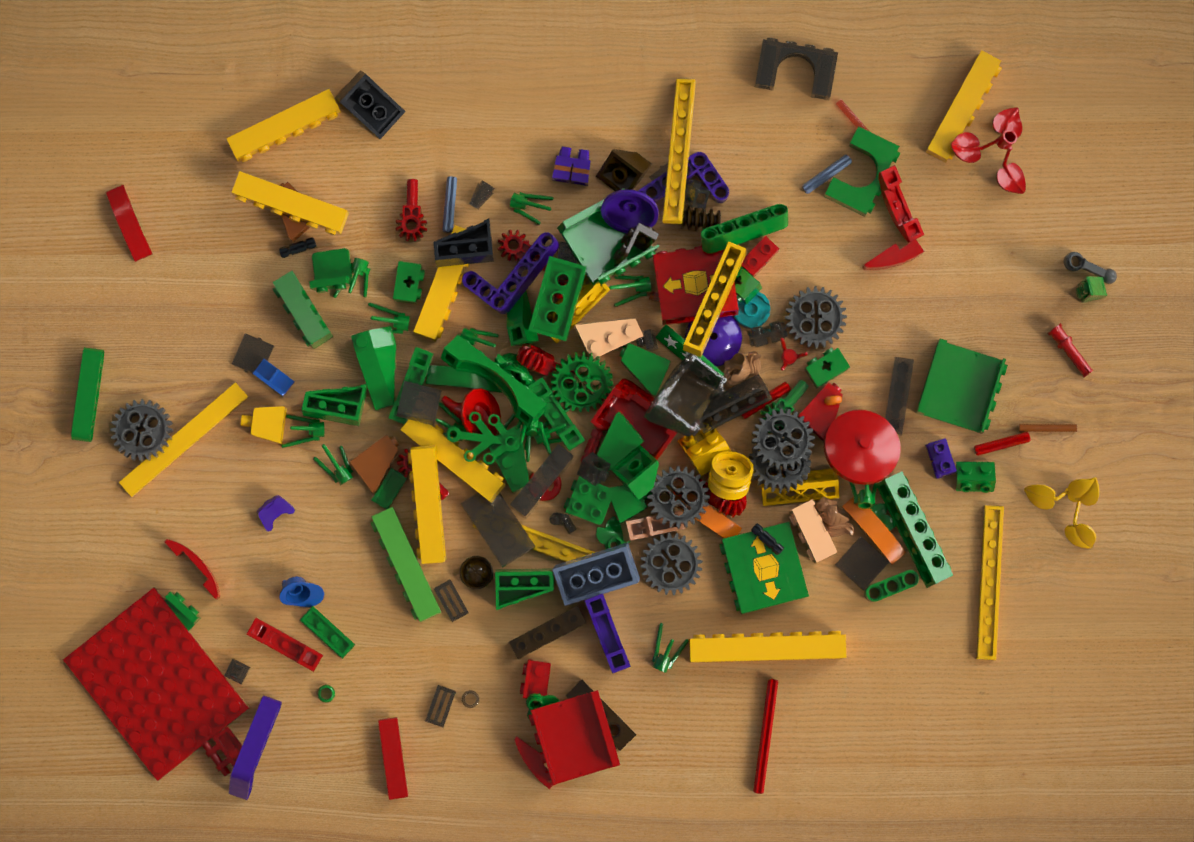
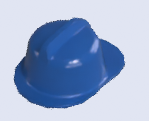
(300, 593)

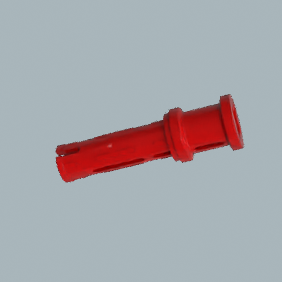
(1065, 342)

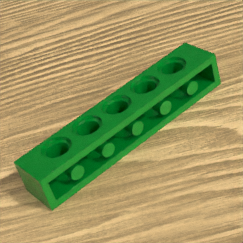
(906, 526)

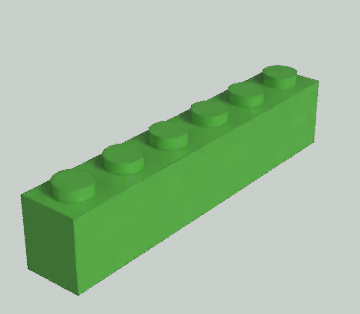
(406, 564)

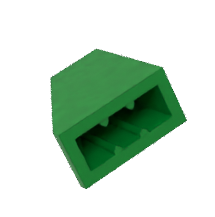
(645, 367)
(619, 440)

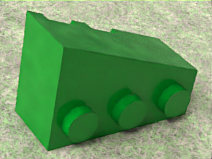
(336, 405)
(513, 464)
(521, 584)

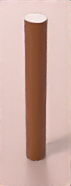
(1047, 427)

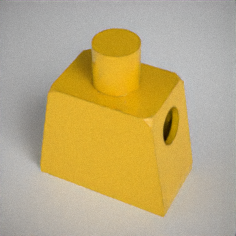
(267, 423)

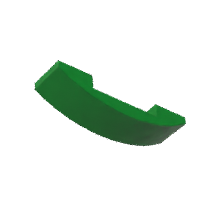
(416, 374)
(450, 377)
(556, 415)

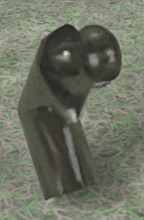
(564, 520)

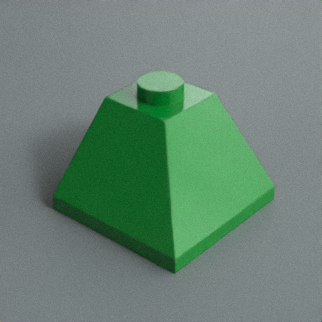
(637, 472)

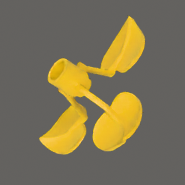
(1080, 491)

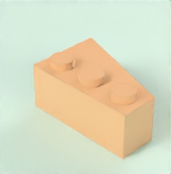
(607, 335)
(812, 531)

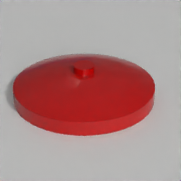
(862, 447)

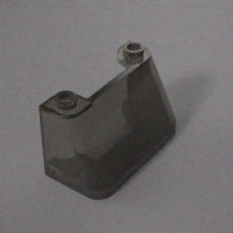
(685, 396)

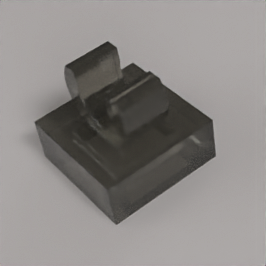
(648, 340)
(237, 671)

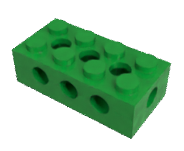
(545, 303)

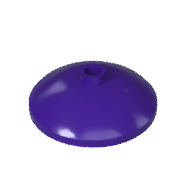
(627, 209)
(727, 342)

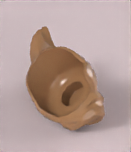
(741, 367)
(834, 518)

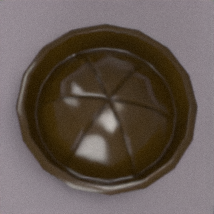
(476, 572)

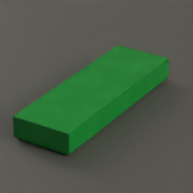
(327, 632)

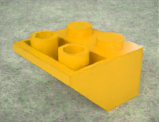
(703, 448)

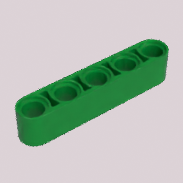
(745, 228)
(87, 394)

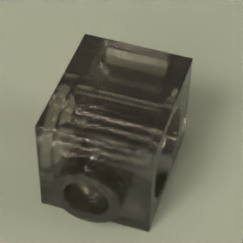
(594, 469)

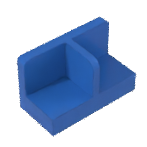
(273, 377)

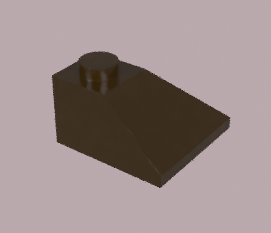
(623, 170)

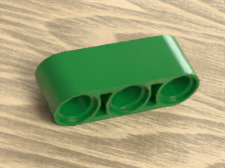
(898, 579)

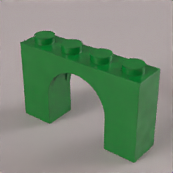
(860, 198)

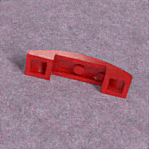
(897, 206)
(128, 223)
(211, 584)
(284, 644)

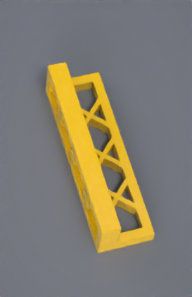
(588, 298)
(816, 480)

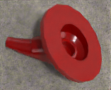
(475, 401)

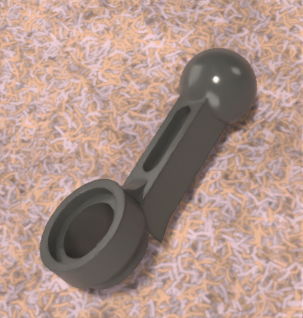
(1109, 275)

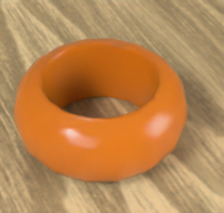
(832, 400)

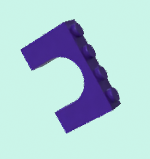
(607, 633)

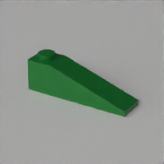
(376, 357)

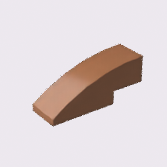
(647, 527)

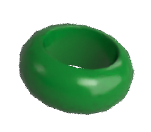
(332, 691)

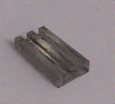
(443, 586)
(435, 721)

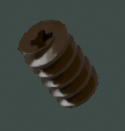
(700, 219)

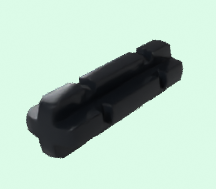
(297, 247)
(767, 539)

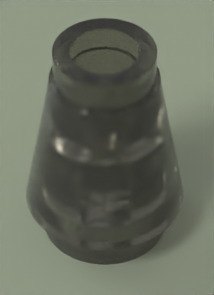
(481, 194)

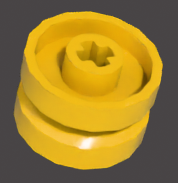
(730, 475)

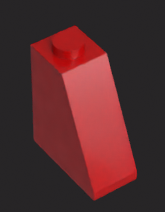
(819, 413)

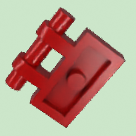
(229, 745)

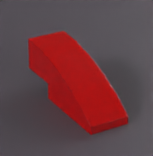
(894, 256)
(533, 761)

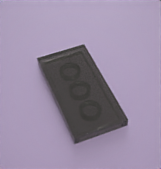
(498, 527)

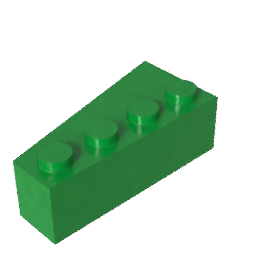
(302, 309)

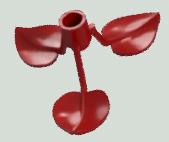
(1010, 127)

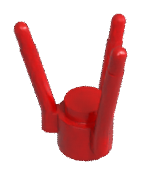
(789, 356)

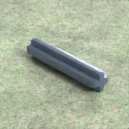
(826, 174)
(449, 208)

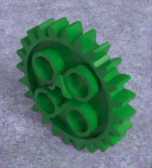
(595, 371)

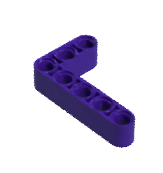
(693, 170)
(514, 277)
(252, 748)

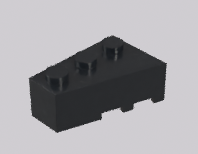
(465, 247)

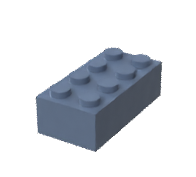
(596, 574)

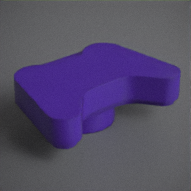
(273, 509)

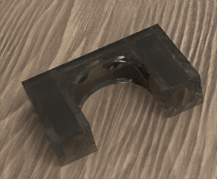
(822, 62)
(548, 472)

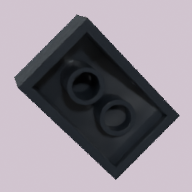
(370, 104)

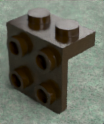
(640, 237)

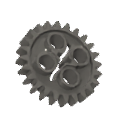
(798, 317)
(125, 426)
(774, 454)
(791, 478)
(691, 485)
(686, 553)

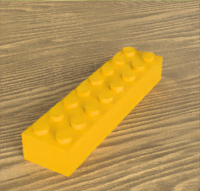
(767, 648)

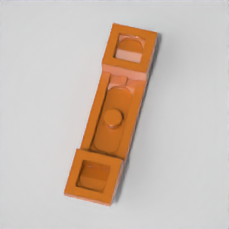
(712, 519)
(875, 531)

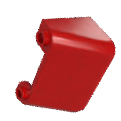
(633, 404)

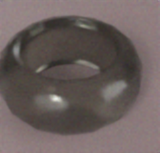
(470, 692)

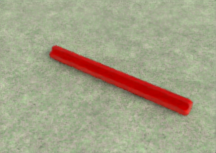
(765, 737)

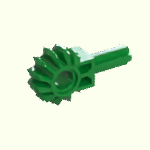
(786, 403)

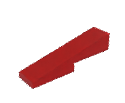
(393, 758)

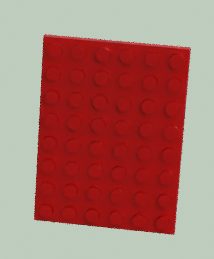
(156, 684)

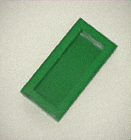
(389, 489)

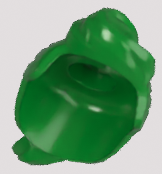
(510, 364)

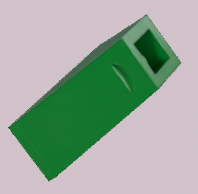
(1091, 289)
(519, 321)

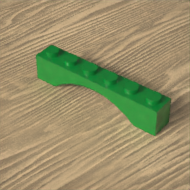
(465, 357)

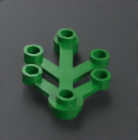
(486, 438)

